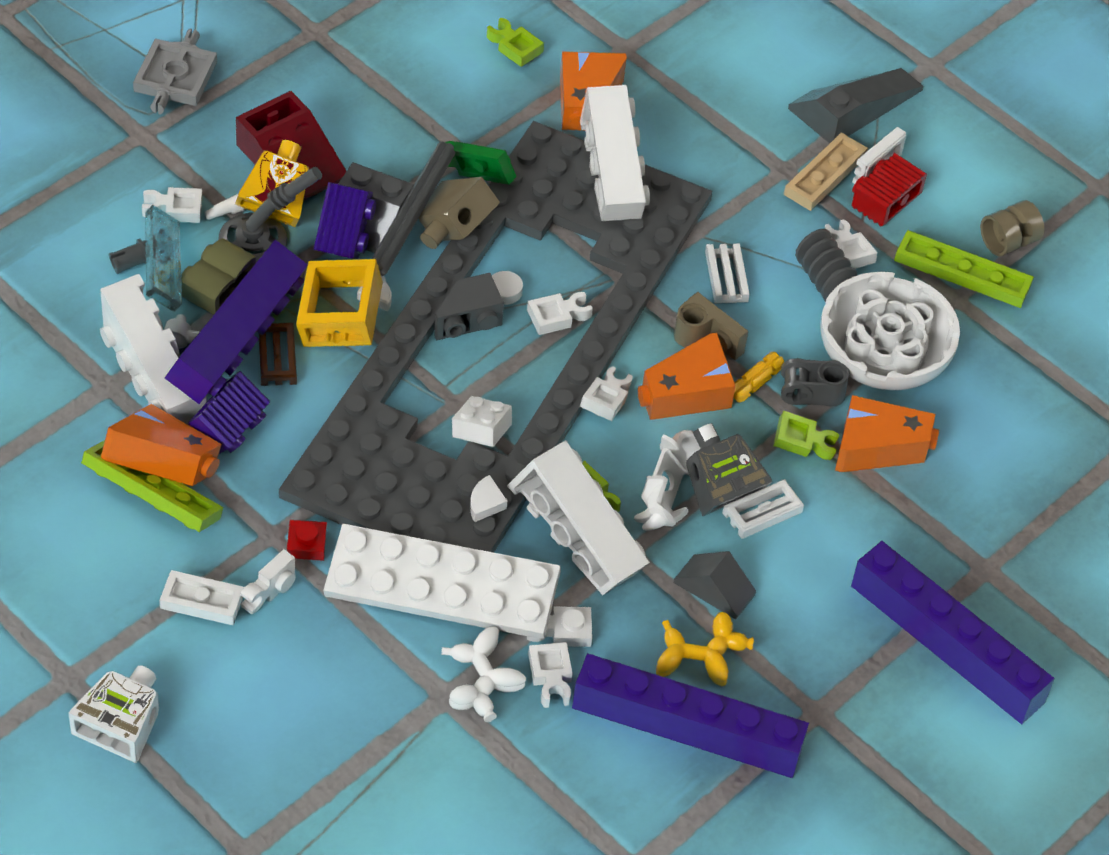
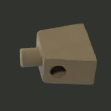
(456, 210)

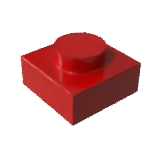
(307, 539)

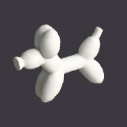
(500, 679)

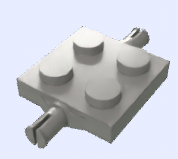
(175, 71)

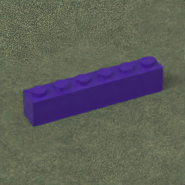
(235, 323)
(952, 632)
(689, 715)

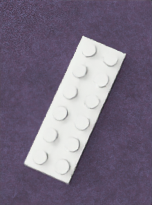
(442, 581)

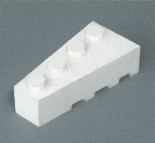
(614, 152)
(143, 346)
(580, 517)

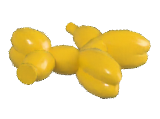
(710, 654)

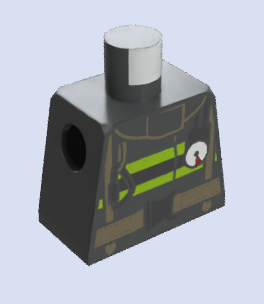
(723, 470)

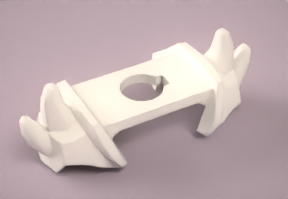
(672, 461)

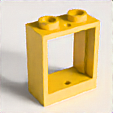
(353, 327)

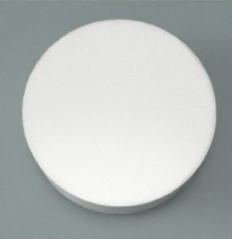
(509, 286)

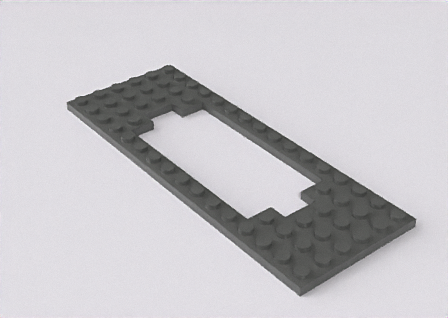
(362, 460)

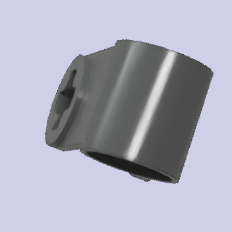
(816, 384)

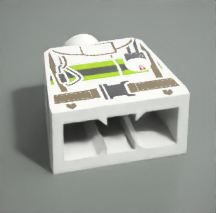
(118, 713)

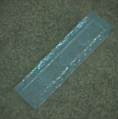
(163, 258)

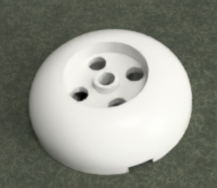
(892, 314)

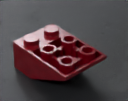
(289, 120)

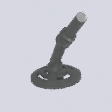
(253, 228)

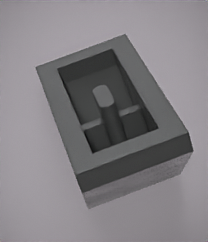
(717, 581)

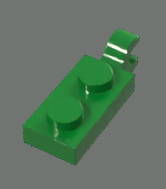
(482, 162)

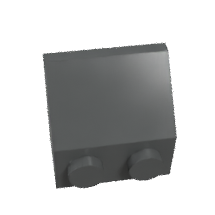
(389, 198)

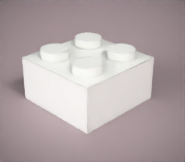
(482, 421)

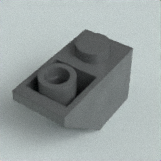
(469, 307)

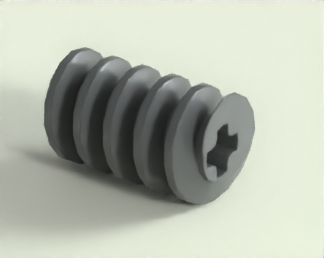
(824, 261)

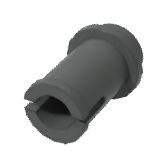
(128, 256)

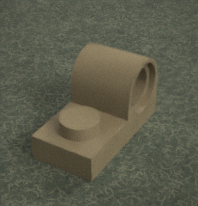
(701, 317)

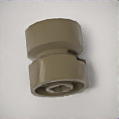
(1012, 228)

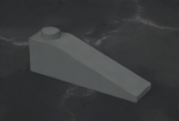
(854, 103)

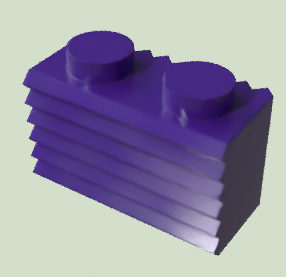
(344, 221)
(231, 412)

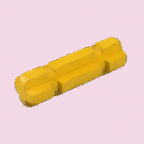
(757, 376)

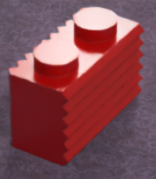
(888, 189)

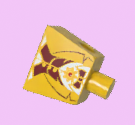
(270, 173)

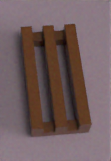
(278, 375)

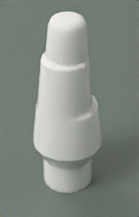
(223, 208)

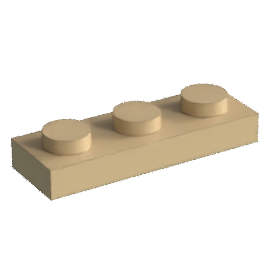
(825, 171)

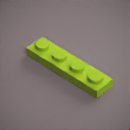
(963, 268)
(164, 494)

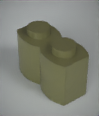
(216, 274)

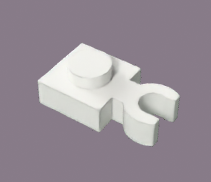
(180, 203)
(854, 246)
(556, 314)
(607, 395)
(272, 579)
(569, 626)
(552, 669)

